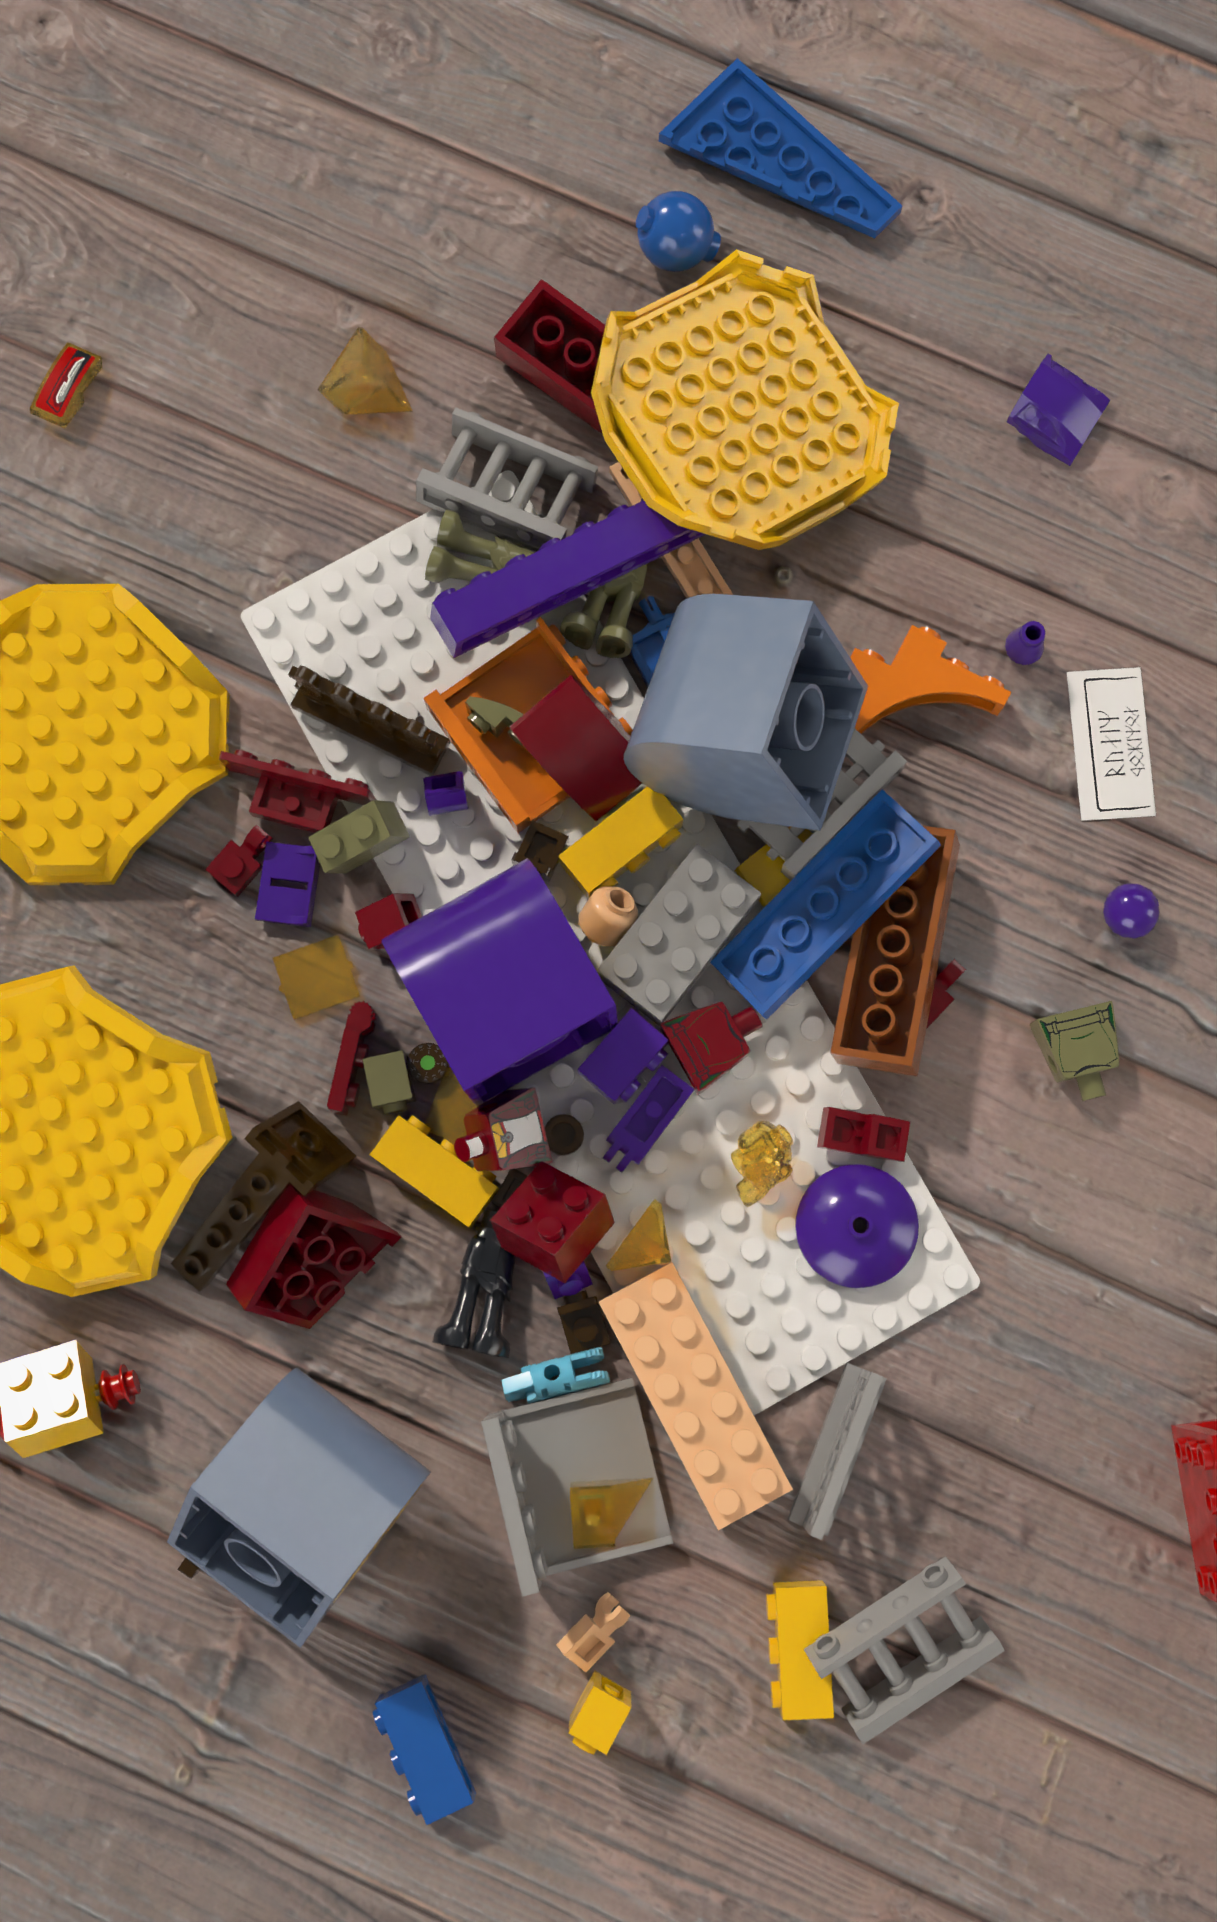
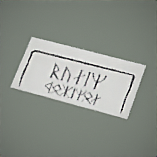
(1111, 744)

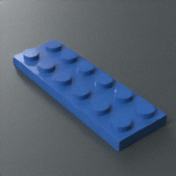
(825, 903)

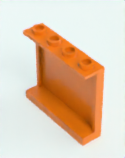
(518, 680)

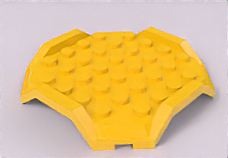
(740, 406)
(98, 730)
(95, 1135)

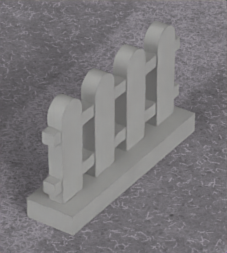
(851, 797)

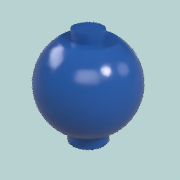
(677, 231)

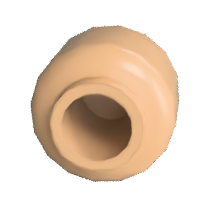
(608, 915)

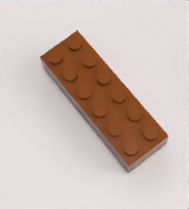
(895, 969)

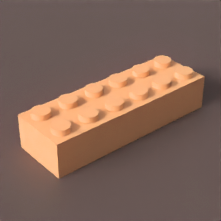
(695, 1396)

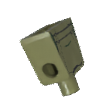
(1080, 1046)

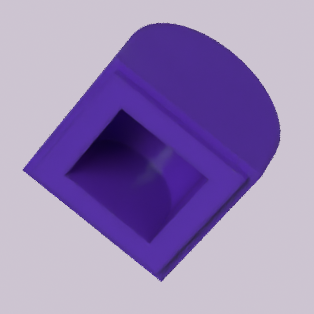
(445, 793)

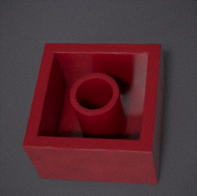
(553, 1221)

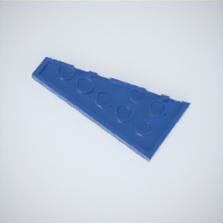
(765, 141)

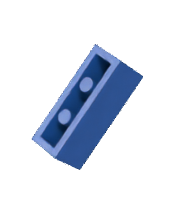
(424, 1750)

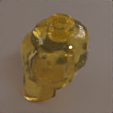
(762, 1160)

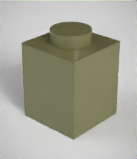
(389, 1082)

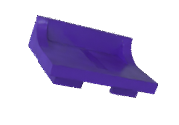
(282, 903)

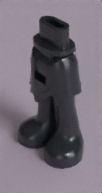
(492, 1269)

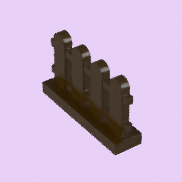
(367, 721)

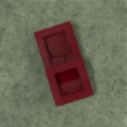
(863, 1134)

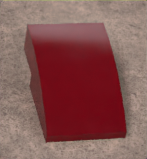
(579, 747)

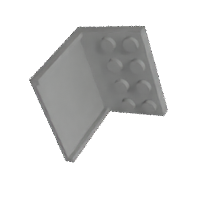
(564, 1441)

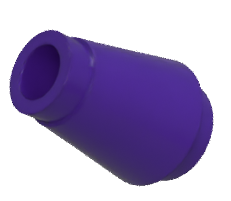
(1026, 643)

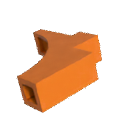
(921, 677)

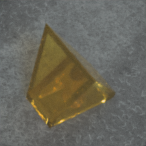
(364, 379)
(645, 1243)
(602, 1509)

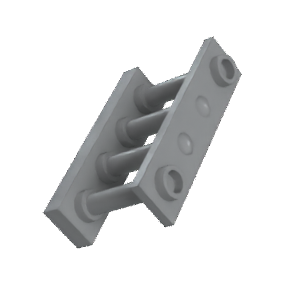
(493, 515)
(924, 1677)

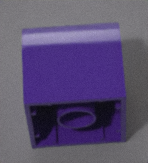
(502, 982)

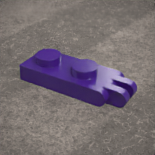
(647, 1117)

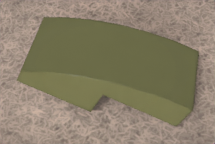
(492, 716)

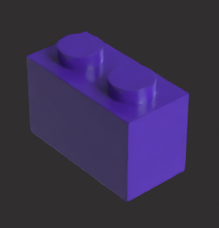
(624, 1057)

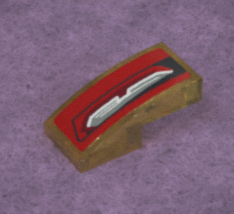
(63, 386)

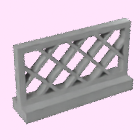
(836, 1450)

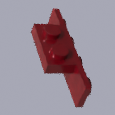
(293, 795)

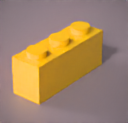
(622, 841)
(435, 1170)
(800, 1619)

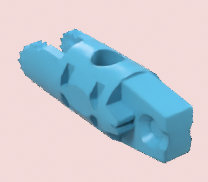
(535, 1380)

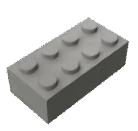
(678, 934)

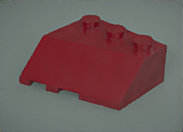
(306, 1256)

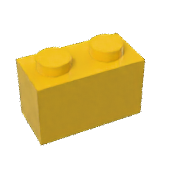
(599, 1714)

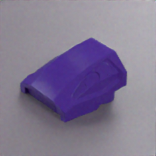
(1057, 410)

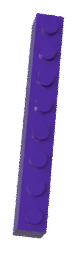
(554, 575)

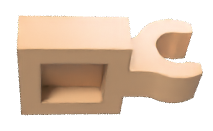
(592, 1637)

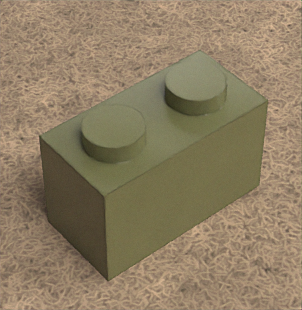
(359, 837)

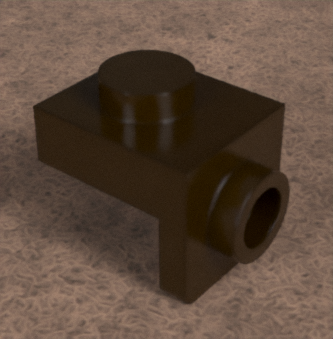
(542, 848)

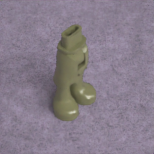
(455, 538)
(614, 638)

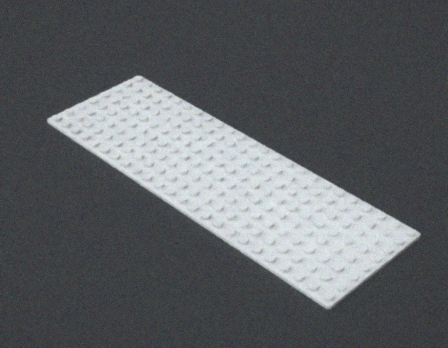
(742, 1265)

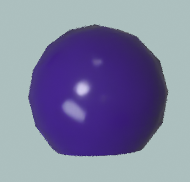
(1131, 910)

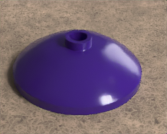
(827, 1230)

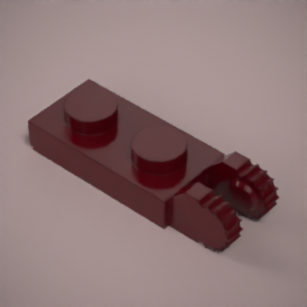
(352, 1051)

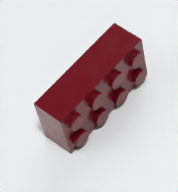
(554, 348)

